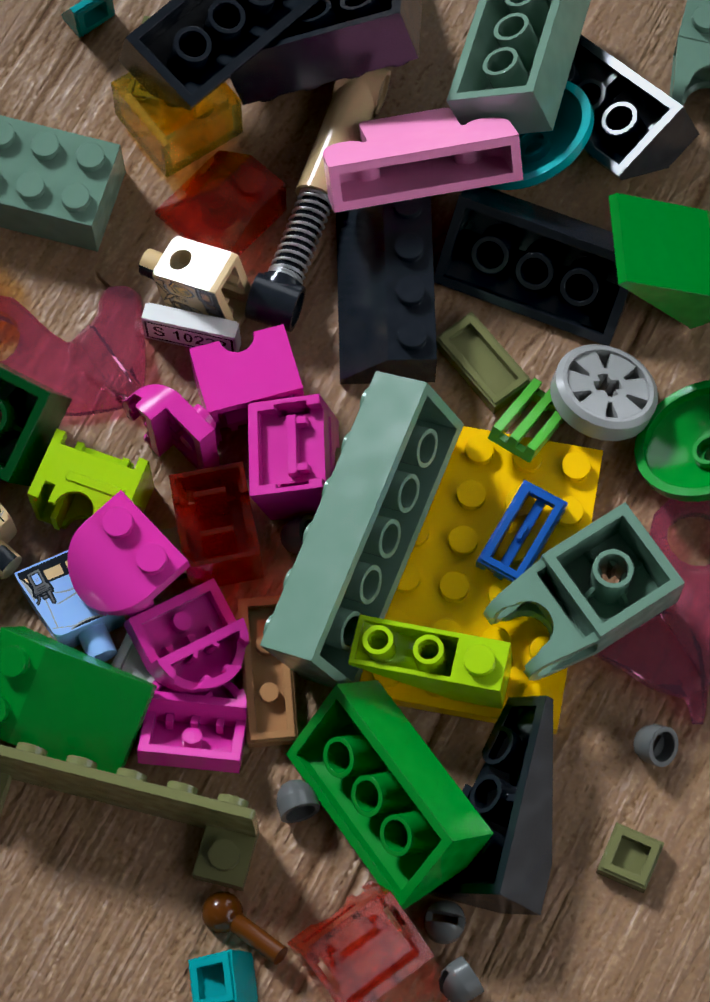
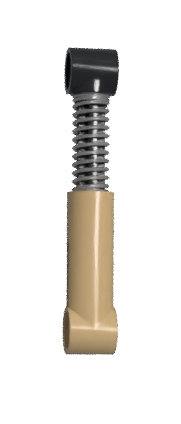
(278, 293)

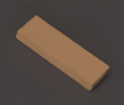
(266, 681)

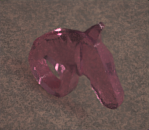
(98, 365)
(674, 646)

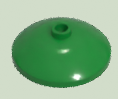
(676, 445)

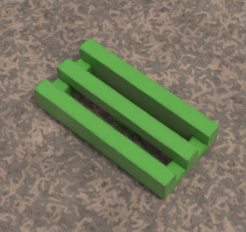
(512, 443)

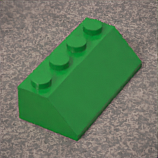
(387, 791)

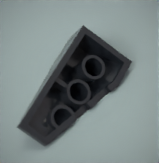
(634, 121)
(517, 805)

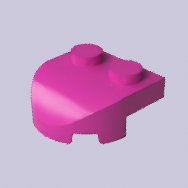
(175, 423)
(121, 560)
(190, 640)
(195, 729)

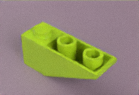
(434, 659)

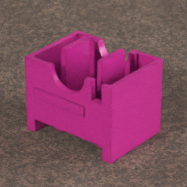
(234, 379)
(290, 454)

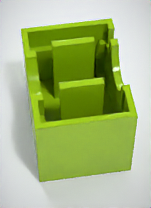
(81, 480)

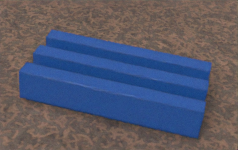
(502, 568)

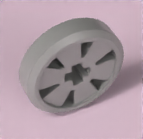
(592, 410)

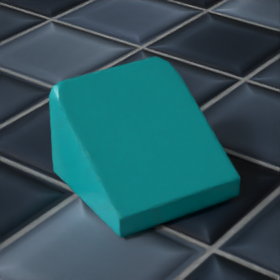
(88, 15)
(223, 977)

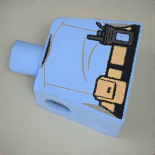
(63, 612)

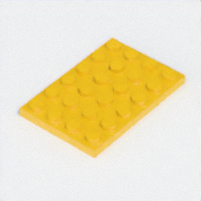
(441, 577)

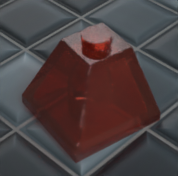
(226, 202)

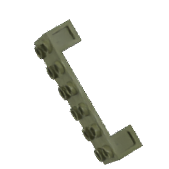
(228, 822)

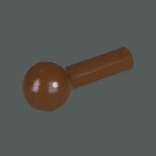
(224, 914)

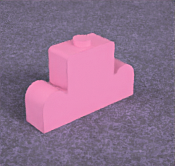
(420, 158)

